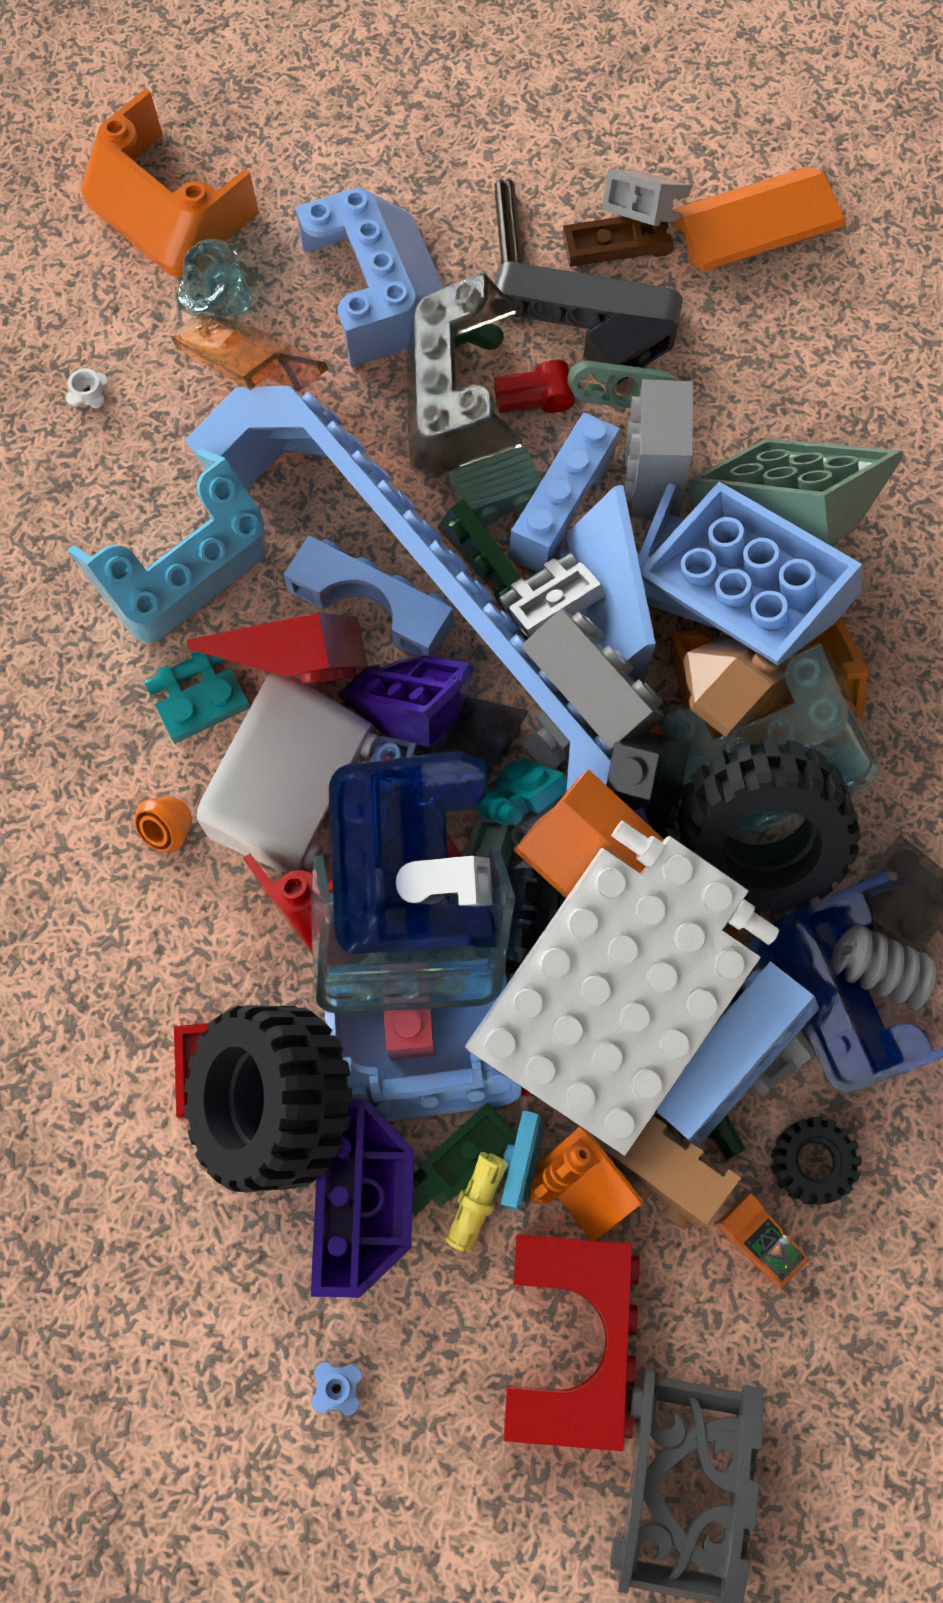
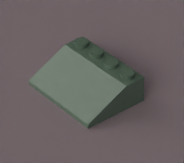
(806, 483)

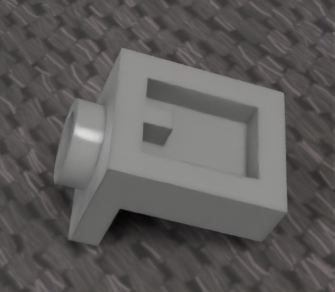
(548, 743)

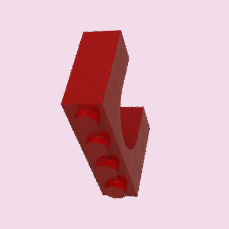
(595, 1410)

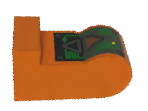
(762, 1240)

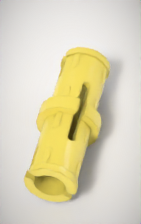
(476, 1202)

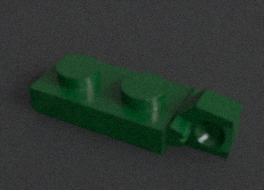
(454, 1161)

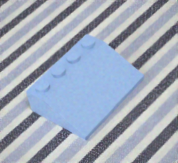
(608, 550)
(754, 574)

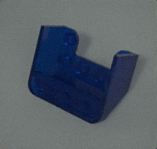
(381, 821)

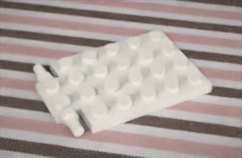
(623, 986)

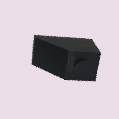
(629, 340)

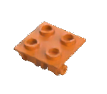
(585, 1184)

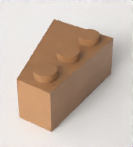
(674, 1175)

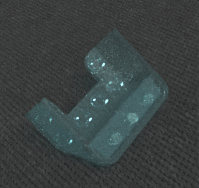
(818, 719)

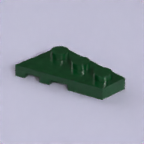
(478, 548)

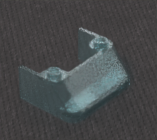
(407, 980)

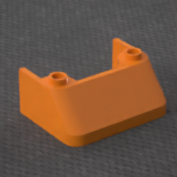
(144, 209)

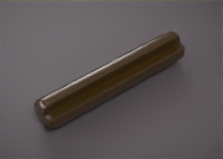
(507, 221)

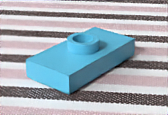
(522, 1161)

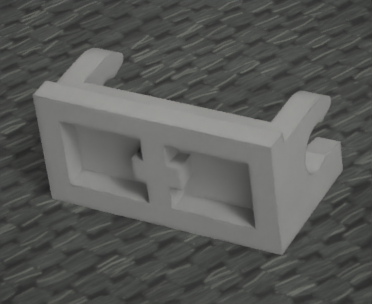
(643, 196)

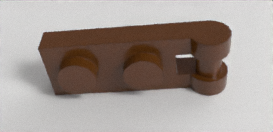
(614, 240)

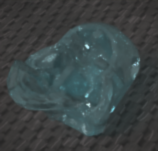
(213, 281)

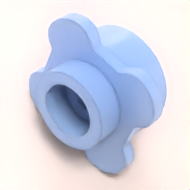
(326, 1398)

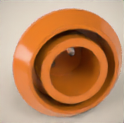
(163, 823)

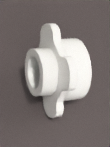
(84, 379)

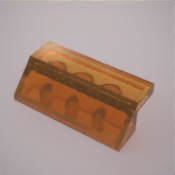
(246, 353)

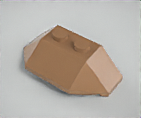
(733, 684)

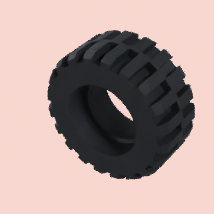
(766, 780)
(267, 1098)

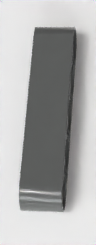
(581, 298)

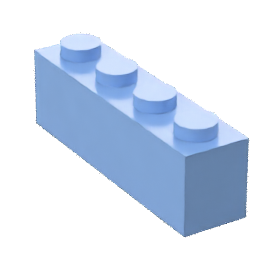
(737, 1052)

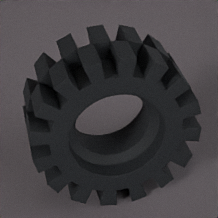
(843, 1154)

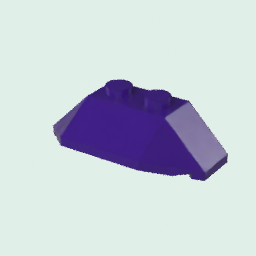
(411, 697)
(362, 1207)

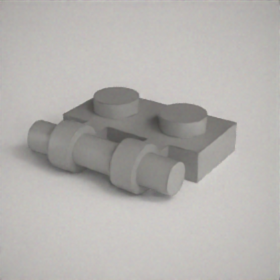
(557, 586)

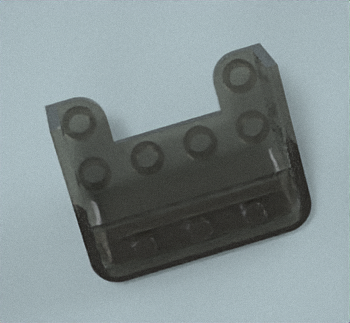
(446, 424)

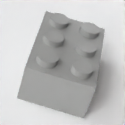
(658, 445)
(594, 677)

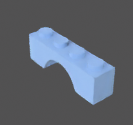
(549, 512)
(326, 574)

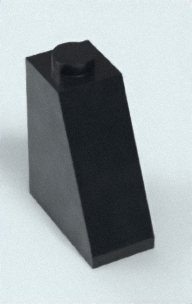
(650, 773)

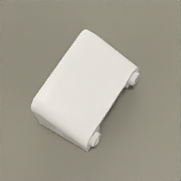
(278, 773)

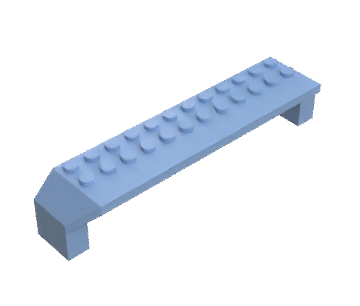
(264, 422)

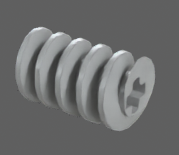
(885, 965)

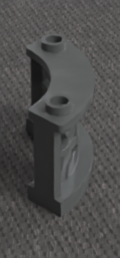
(740, 1436)

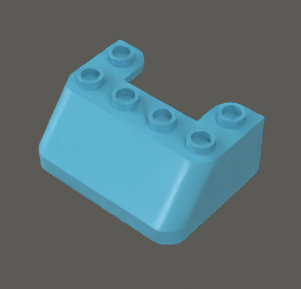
(191, 573)

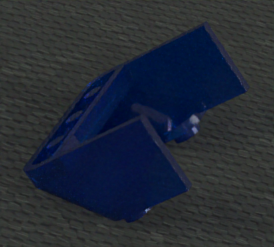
(847, 1027)

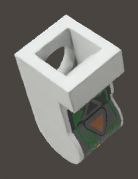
(433, 879)

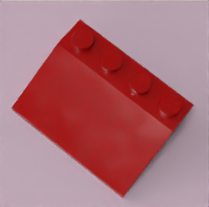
(303, 646)

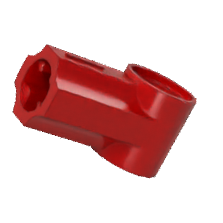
(541, 388)

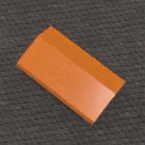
(758, 218)
(576, 829)

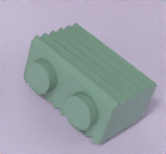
(496, 484)

